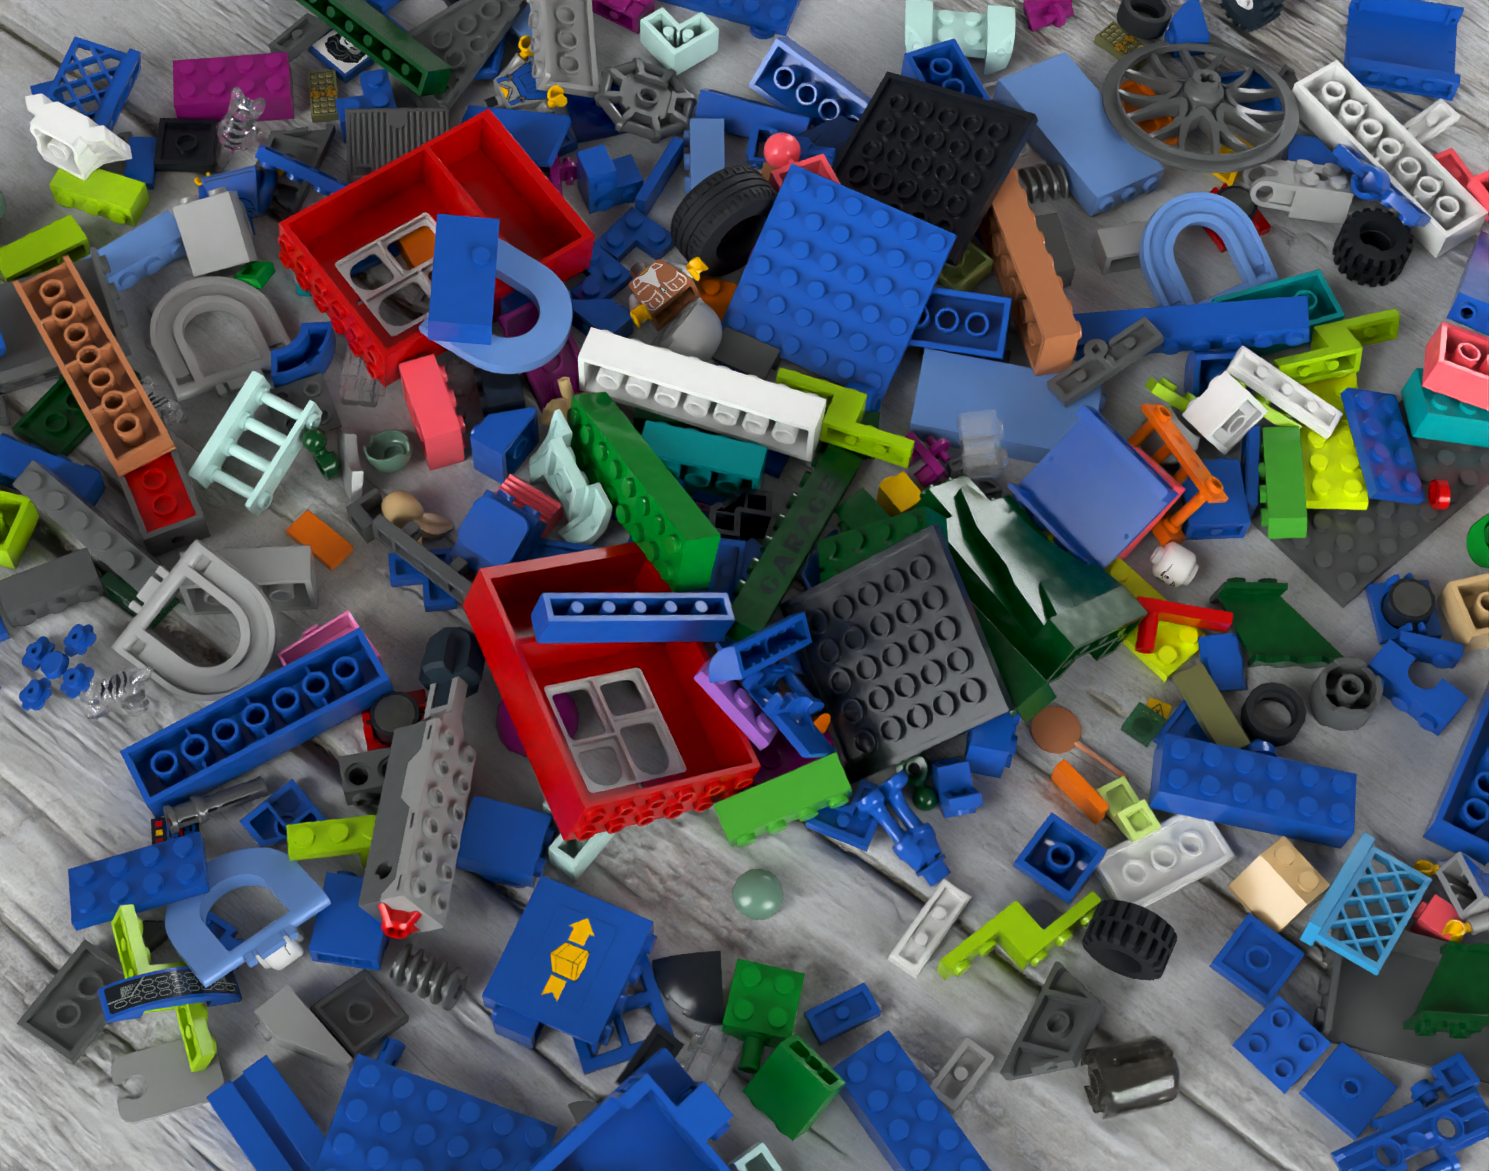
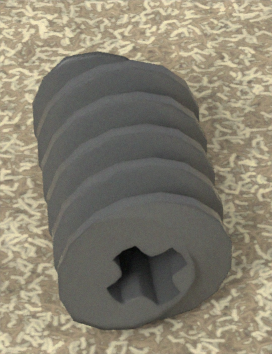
(1043, 181)
(428, 978)

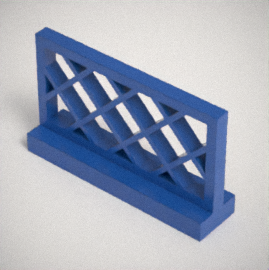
(119, 86)

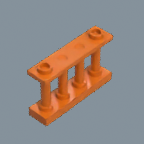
(1210, 488)

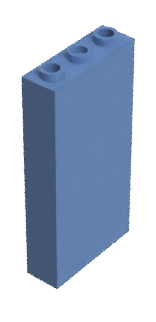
(1077, 134)
(962, 384)

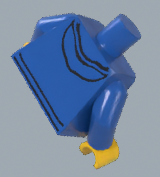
(252, 184)

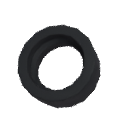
(1142, 26)
(1283, 695)

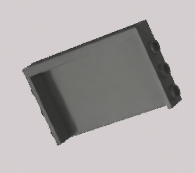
(27, 355)
(1371, 1009)

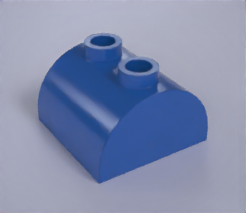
(1203, 367)
(1060, 858)

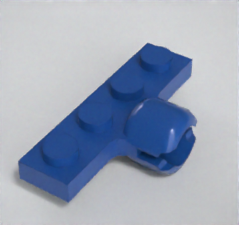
(1374, 184)

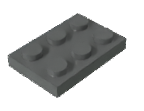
(69, 1009)

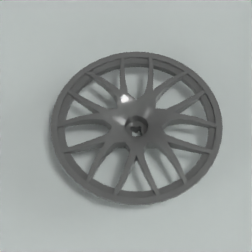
(1200, 103)

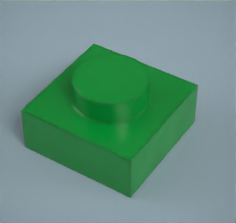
(256, 273)

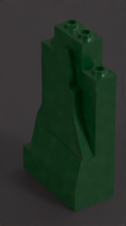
(1029, 587)

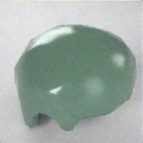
(389, 451)
(757, 894)

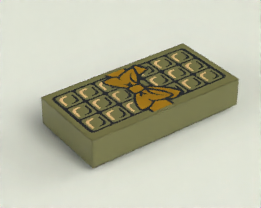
(1119, 43)
(322, 95)

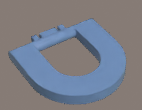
(1211, 212)
(543, 340)
(244, 867)

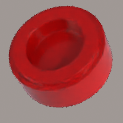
(1439, 494)

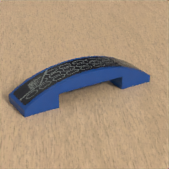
(163, 989)

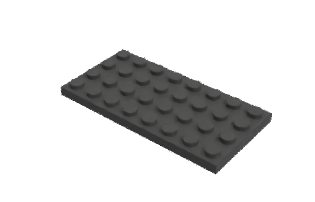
(1356, 547)

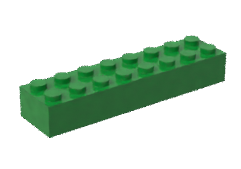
(643, 493)

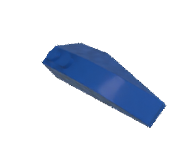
(803, 83)

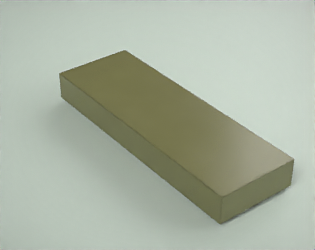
(1210, 708)

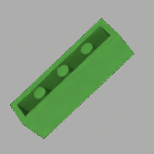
(1283, 483)
(783, 800)

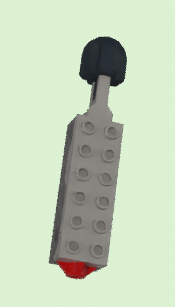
(425, 796)

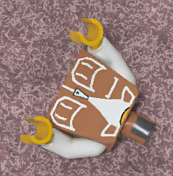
(662, 290)

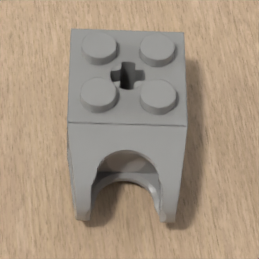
(1303, 190)

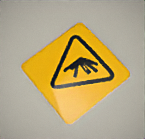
(1159, 707)

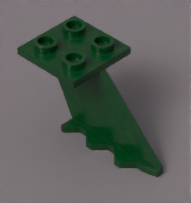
(1270, 627)
(1456, 994)

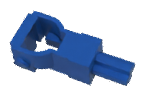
(807, 149)

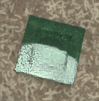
(1143, 724)

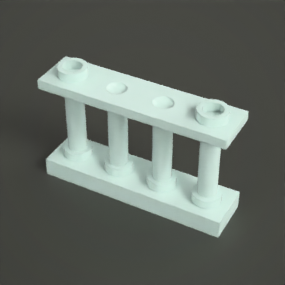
(239, 419)

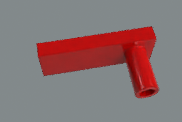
(1176, 613)

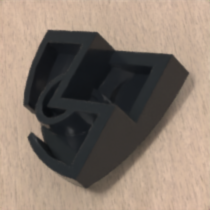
(693, 984)

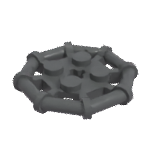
(649, 82)

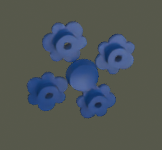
(55, 664)

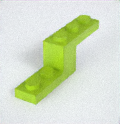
(1339, 347)
(1166, 391)
(843, 419)
(331, 838)
(1018, 936)
(136, 960)

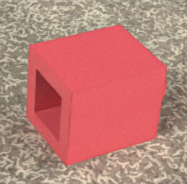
(1433, 917)

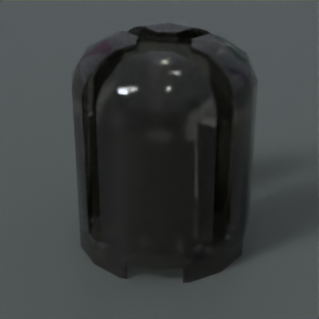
(1131, 1076)

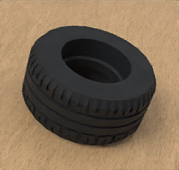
(723, 218)

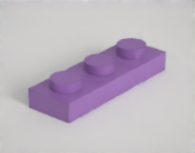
(739, 707)

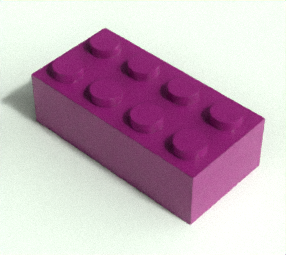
(205, 85)

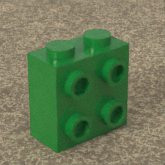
(794, 1087)

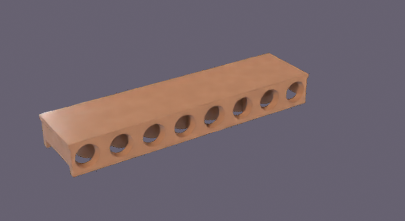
(95, 368)

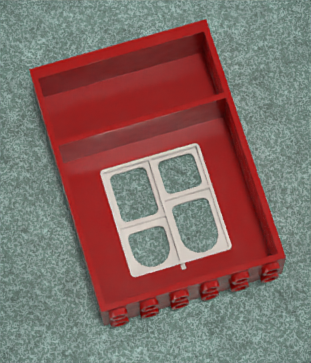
(462, 172)
(703, 745)

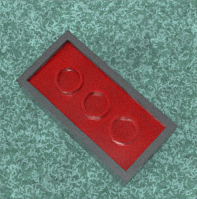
(164, 504)

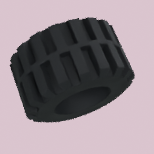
(1364, 263)
(1129, 939)

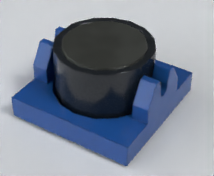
(1405, 607)

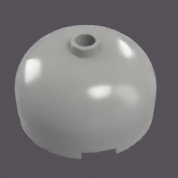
(694, 333)

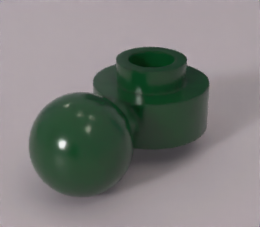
(327, 462)
(924, 796)

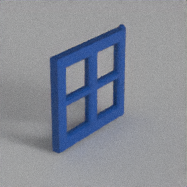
(651, 997)

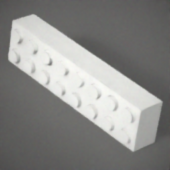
(1345, 113)
(701, 393)

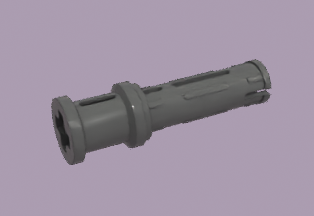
(201, 808)

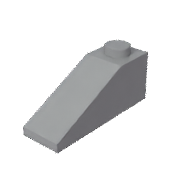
(299, 1030)

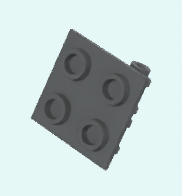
(299, 394)

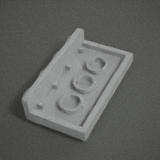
(564, 46)

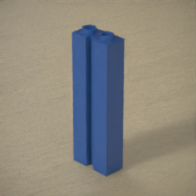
(268, 1120)

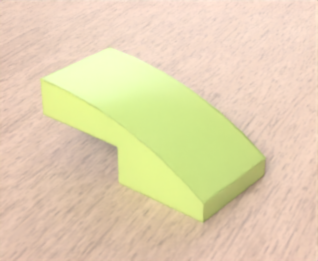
(1127, 811)

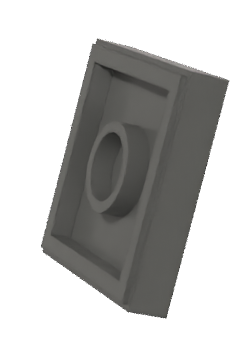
(359, 1013)

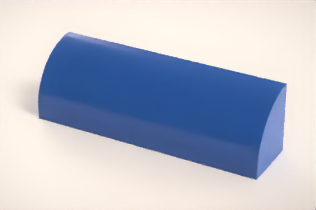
(743, 113)
(760, 649)

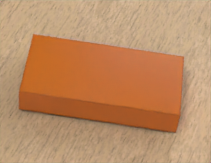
(325, 543)
(1079, 791)

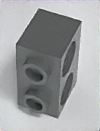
(367, 765)

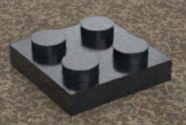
(186, 145)

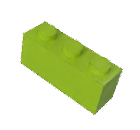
(102, 195)
(43, 249)

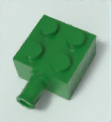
(761, 1009)

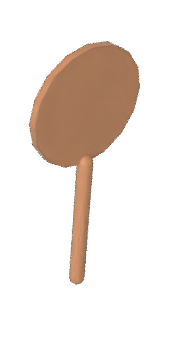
(1059, 732)

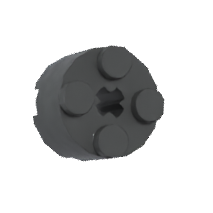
(1345, 694)

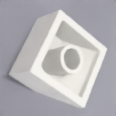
(1224, 412)

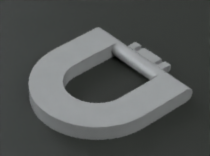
(206, 295)
(230, 588)

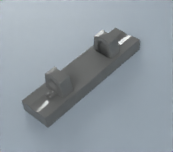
(405, 545)

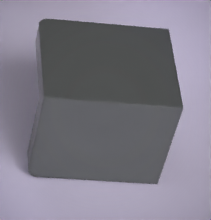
(363, 512)

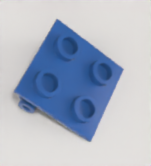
(1281, 1044)

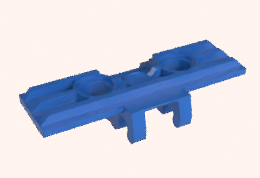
(788, 712)
(1416, 1130)

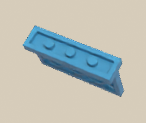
(1338, 897)

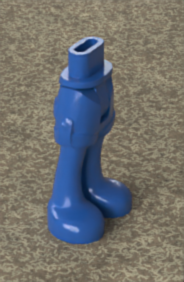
(918, 843)

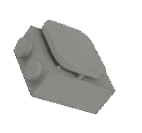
(215, 231)

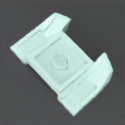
(977, 34)
(583, 504)

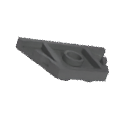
(306, 147)
(1055, 1028)

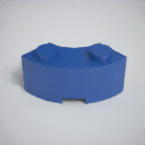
(306, 355)

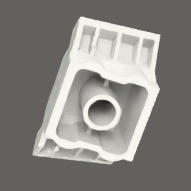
(72, 138)

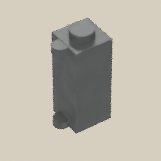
(1056, 245)

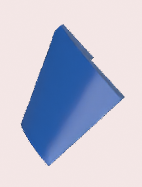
(284, 807)

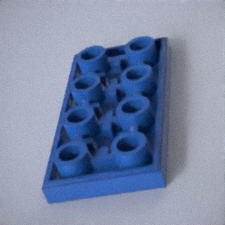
(535, 132)

